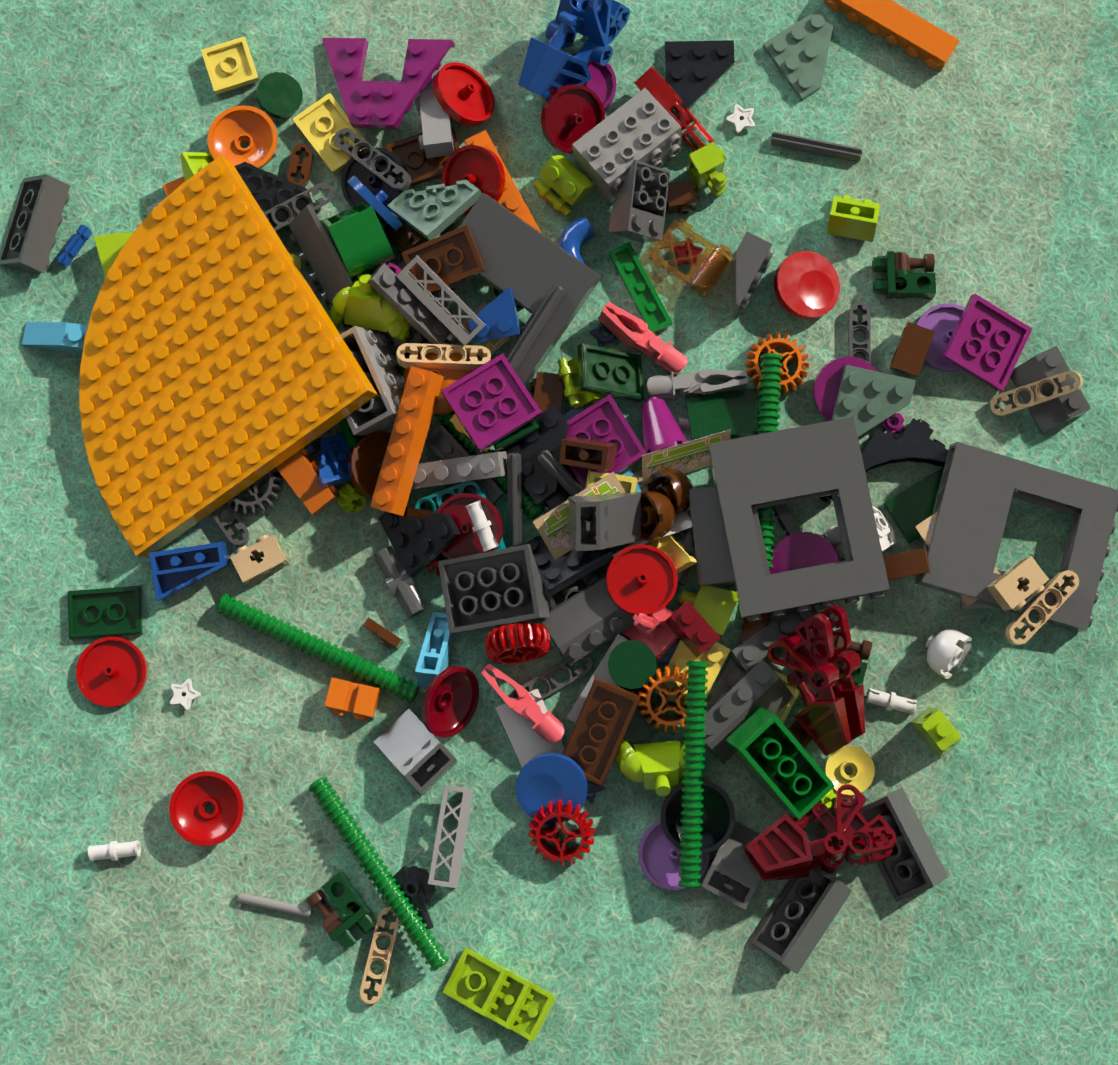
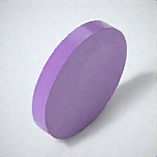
(943, 321)
(661, 859)

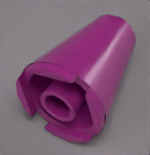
(659, 426)

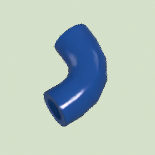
(575, 236)

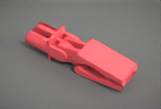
(641, 338)
(546, 724)

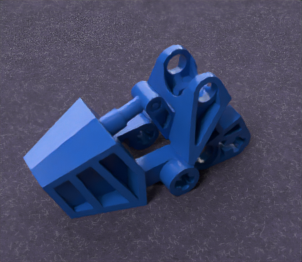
(549, 67)

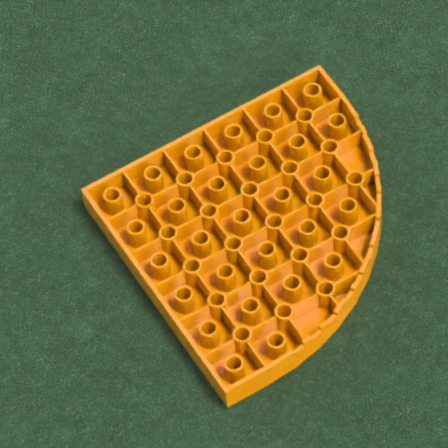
(205, 361)

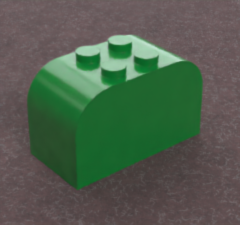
(359, 239)
(779, 763)

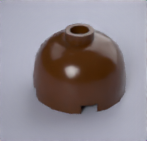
(674, 486)
(656, 515)

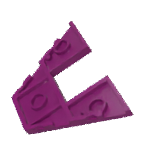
(382, 102)

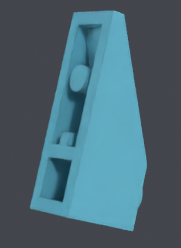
(55, 336)
(435, 650)

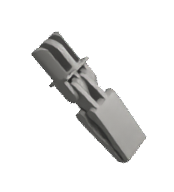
(695, 383)

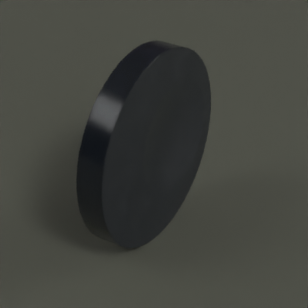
(370, 180)

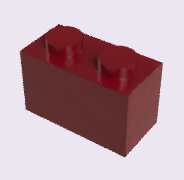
(692, 629)

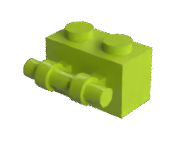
(706, 168)
(566, 181)
(853, 218)
(570, 374)

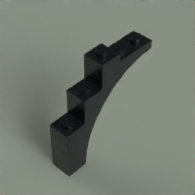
(912, 447)

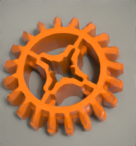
(792, 352)
(663, 692)

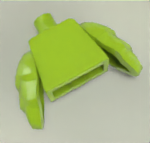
(368, 309)
(653, 764)

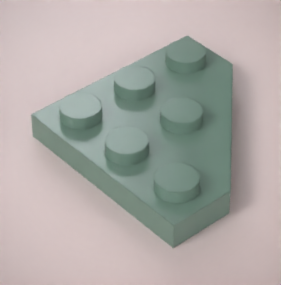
(802, 52)
(434, 208)
(871, 396)

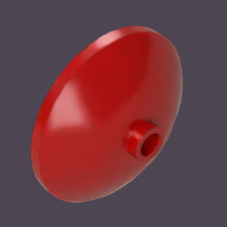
(189, 805)

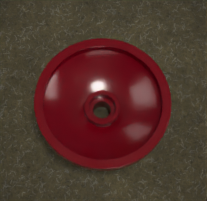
(450, 701)

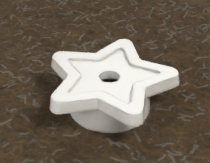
(741, 124)
(191, 694)

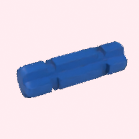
(74, 245)

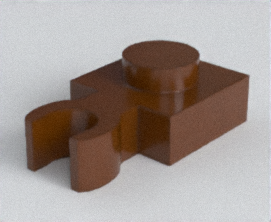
(387, 639)

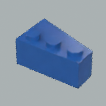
(184, 566)

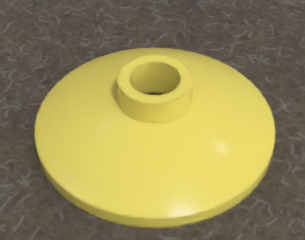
(861, 764)

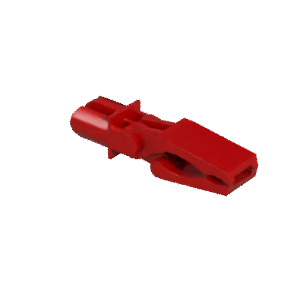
(671, 101)

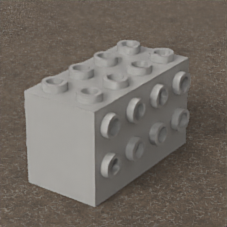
(633, 132)
(380, 368)

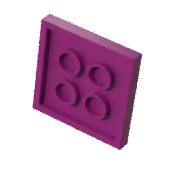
(987, 342)
(491, 402)
(606, 424)

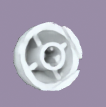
(947, 651)

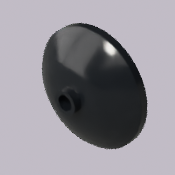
(717, 816)

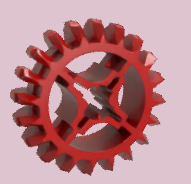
(517, 643)
(552, 834)

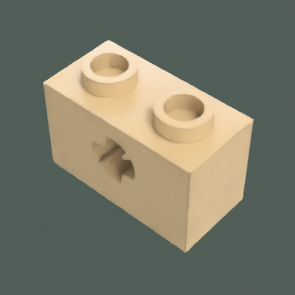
(252, 570)
(1005, 587)

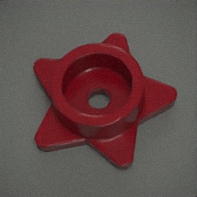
(681, 251)

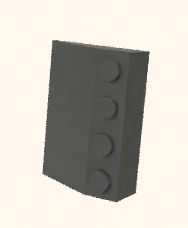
(492, 589)

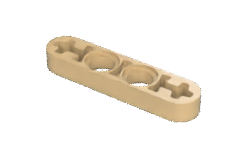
(443, 352)
(1037, 396)
(1044, 610)
(378, 954)

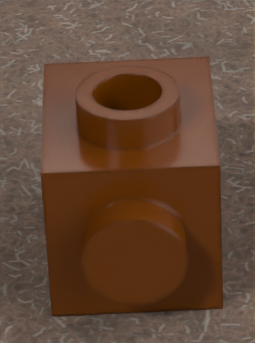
(682, 197)

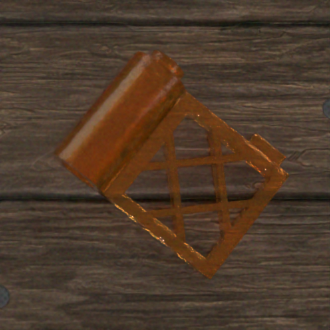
(709, 265)

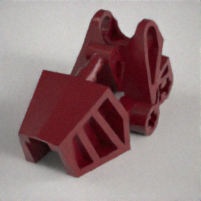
(812, 654)
(787, 854)

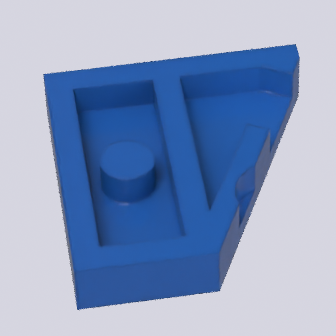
(500, 319)
(333, 461)

